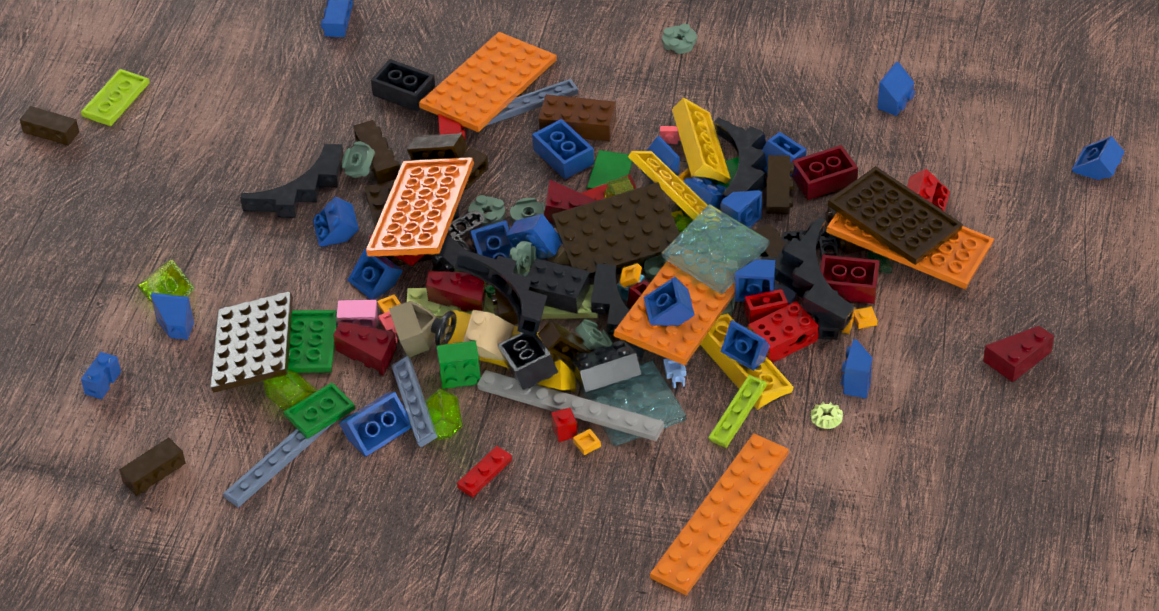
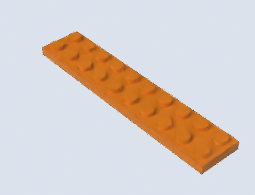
(719, 514)

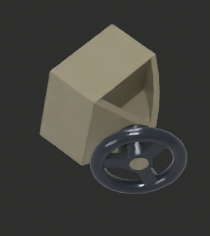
(418, 325)

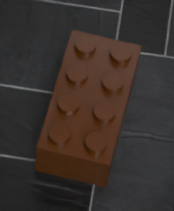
(587, 117)

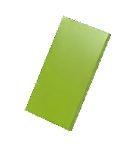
(115, 97)

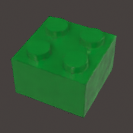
(459, 364)

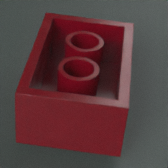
(824, 172)
(852, 277)

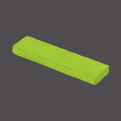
(737, 411)

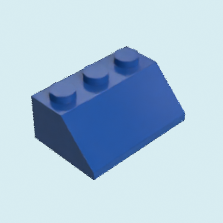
(376, 423)

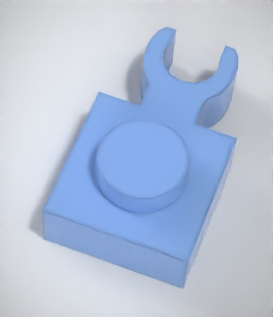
(675, 371)

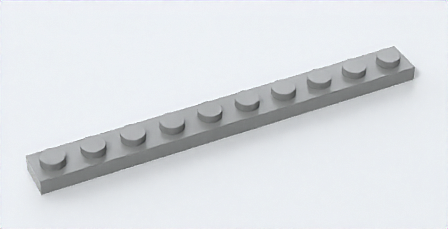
(581, 407)

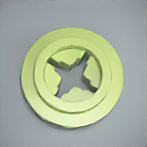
(826, 421)

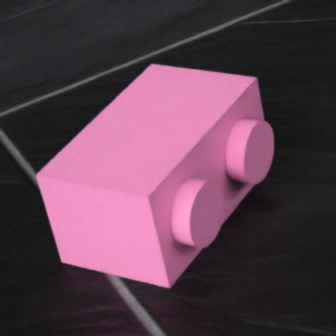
(358, 312)

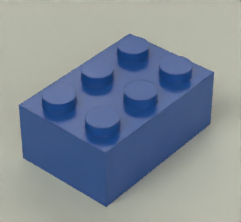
(563, 149)

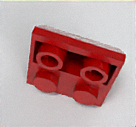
(929, 188)

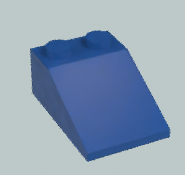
(492, 240)

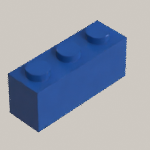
(336, 17)

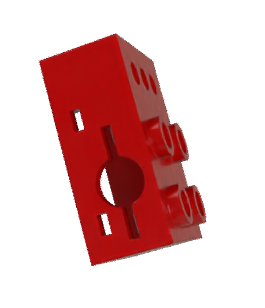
(784, 328)

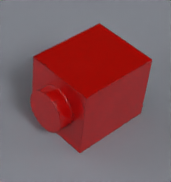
(564, 424)

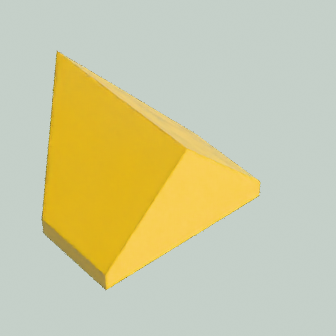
(562, 380)

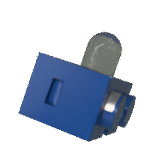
(99, 375)

